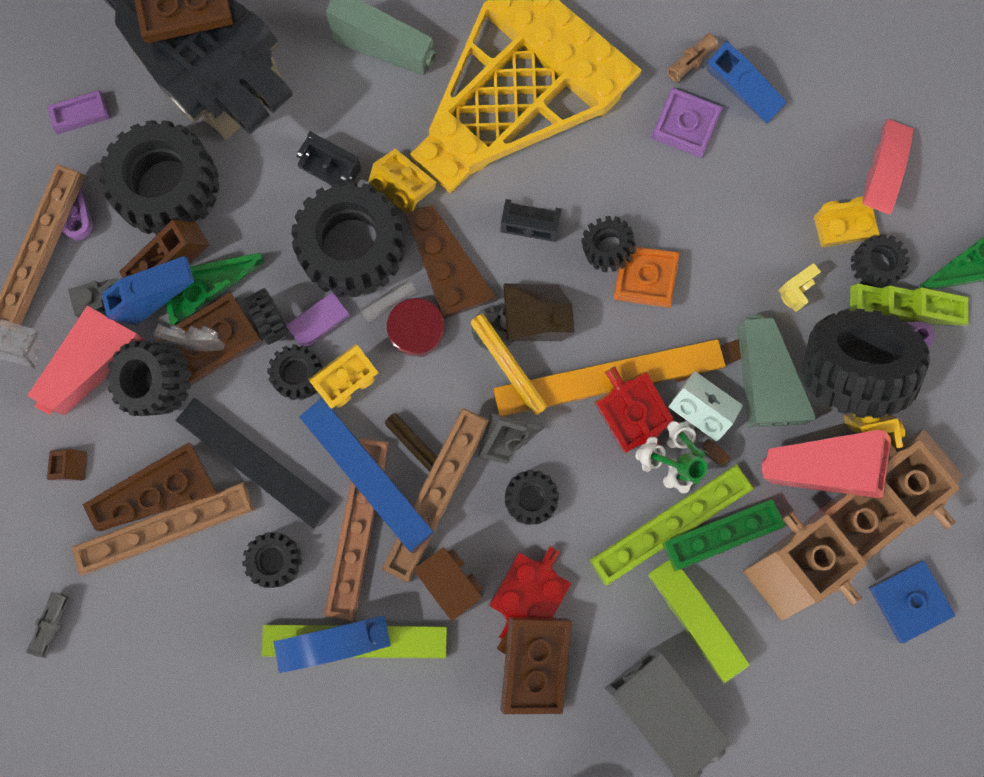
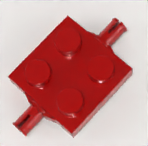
(633, 410)
(530, 589)

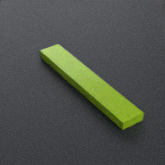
(671, 523)
(404, 640)

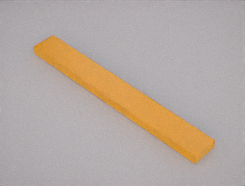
(594, 382)

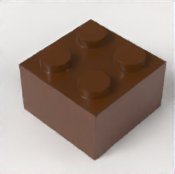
(449, 583)

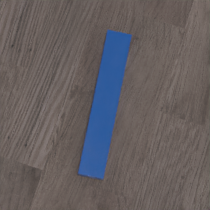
(367, 475)

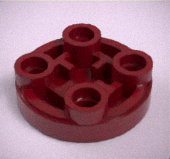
(415, 327)

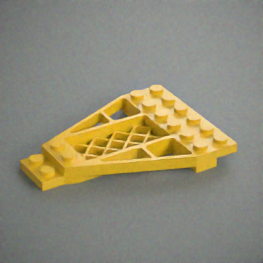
(565, 50)

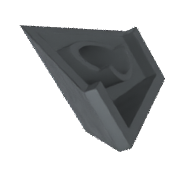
(505, 437)

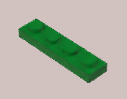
(723, 535)

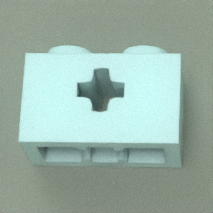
(706, 406)

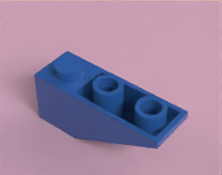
(745, 82)
(144, 292)

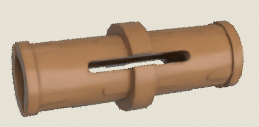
(692, 57)

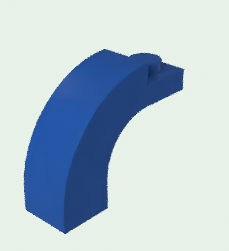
(331, 644)

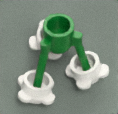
(688, 467)

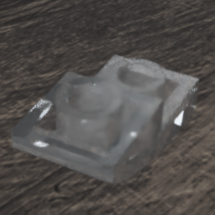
(194, 339)

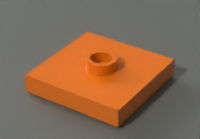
(648, 277)

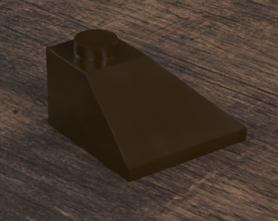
(537, 313)

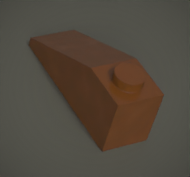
(172, 242)

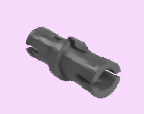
(48, 625)

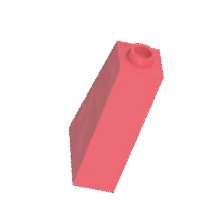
(80, 362)
(838, 464)

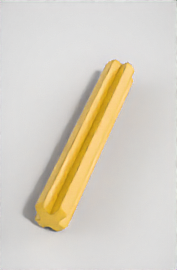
(508, 364)

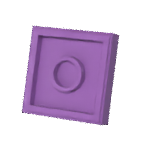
(686, 122)

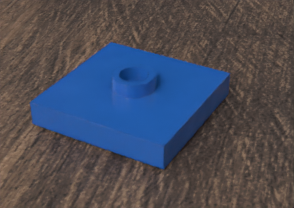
(912, 601)

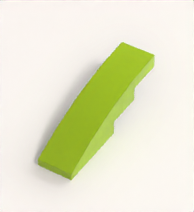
(911, 305)
(699, 621)

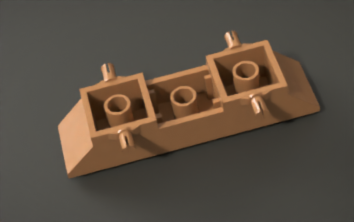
(851, 529)

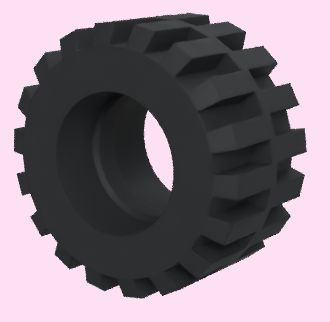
(130, 383)

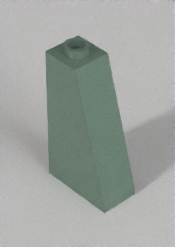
(379, 35)
(769, 377)

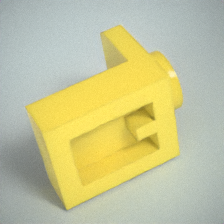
(793, 289)

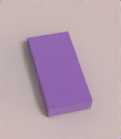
(78, 112)
(318, 320)

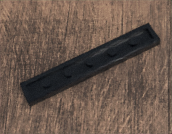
(254, 463)

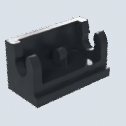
(327, 160)
(530, 221)

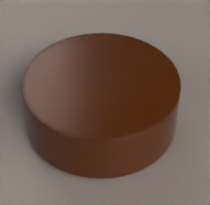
(715, 452)

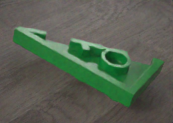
(962, 270)
(209, 283)

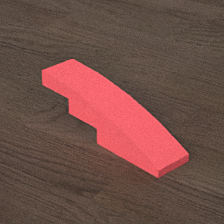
(888, 167)

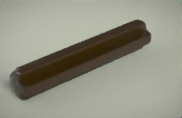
(411, 440)

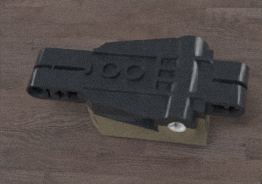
(213, 73)

